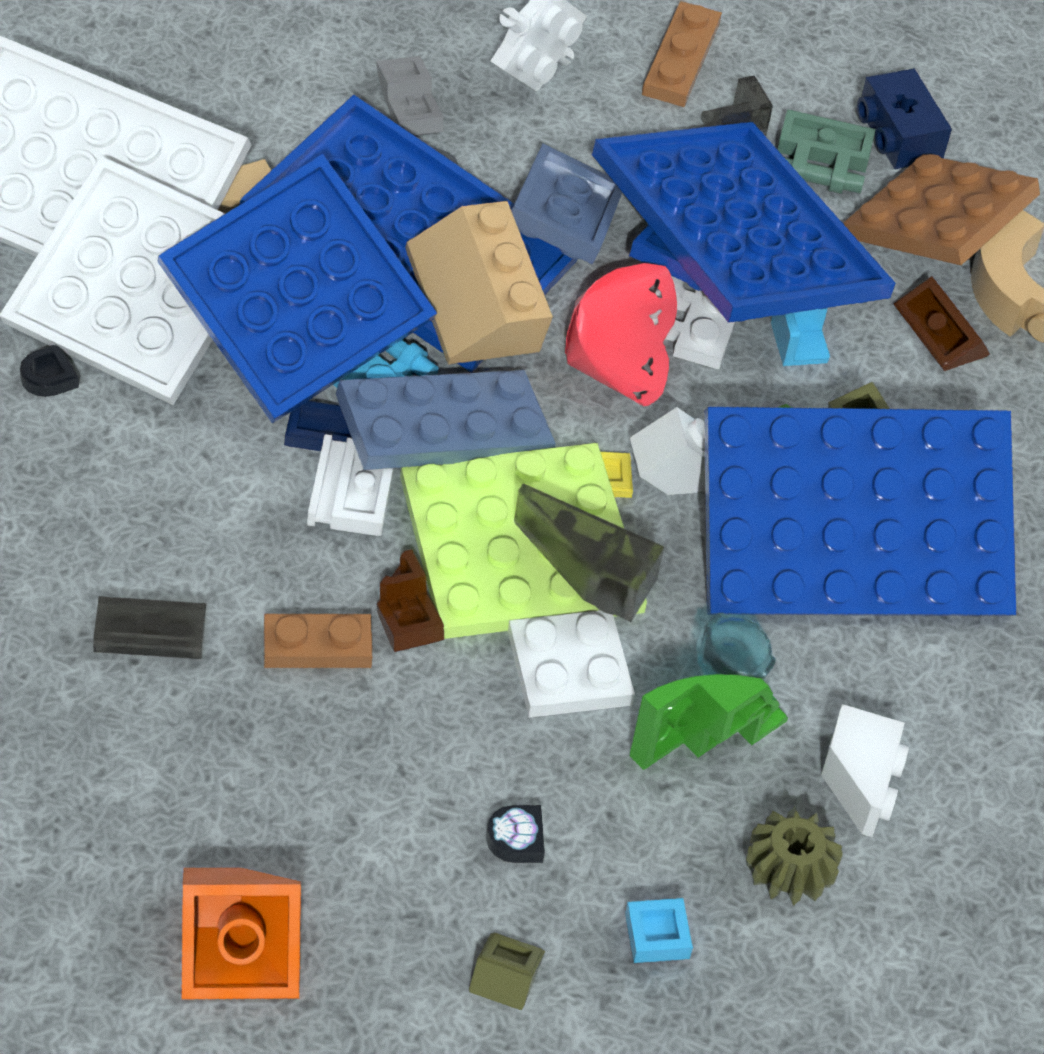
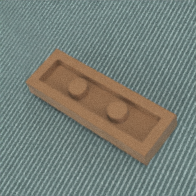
(682, 54)

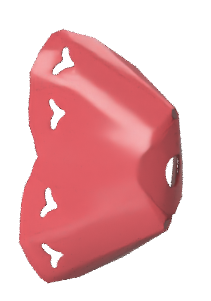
(615, 335)

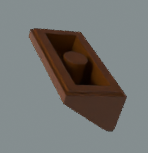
(941, 326)

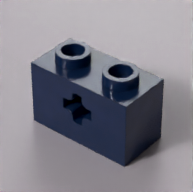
(904, 117)

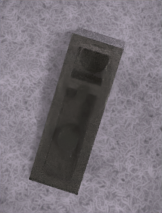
(593, 555)

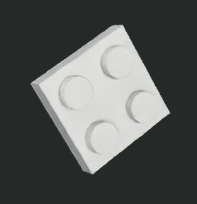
(570, 663)

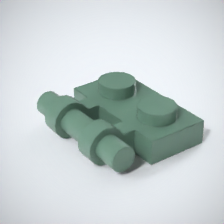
(830, 143)

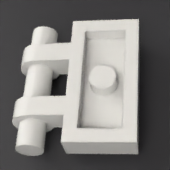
(704, 332)

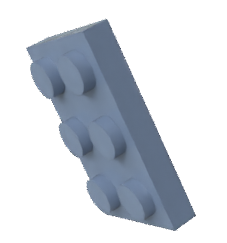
(566, 204)

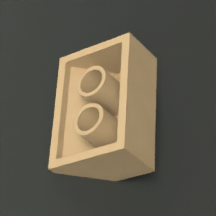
(480, 284)

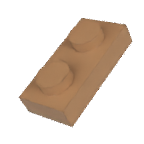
(317, 641)

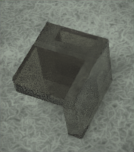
(749, 105)

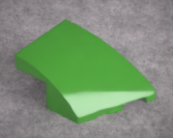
(702, 715)

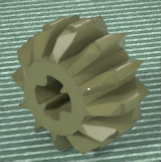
(794, 855)

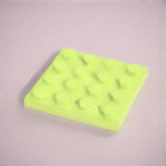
(473, 552)

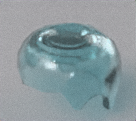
(734, 647)

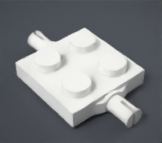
(538, 40)

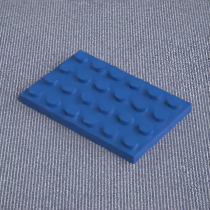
(402, 187)
(742, 221)
(859, 512)

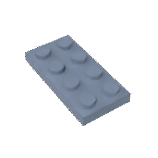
(442, 418)

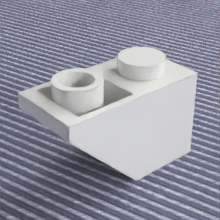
(672, 453)
(860, 765)

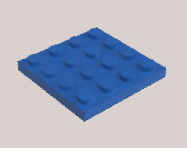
(297, 288)

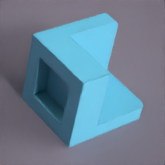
(801, 337)

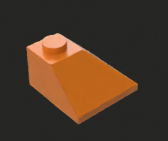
(240, 934)

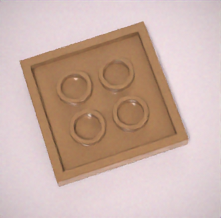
(942, 208)

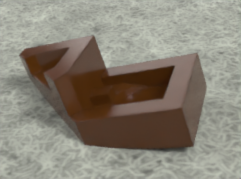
(407, 608)

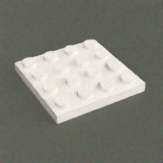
(103, 290)

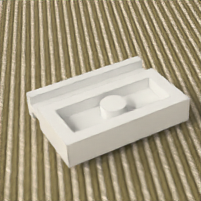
(347, 493)

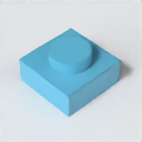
(658, 930)

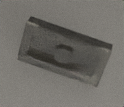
(149, 627)

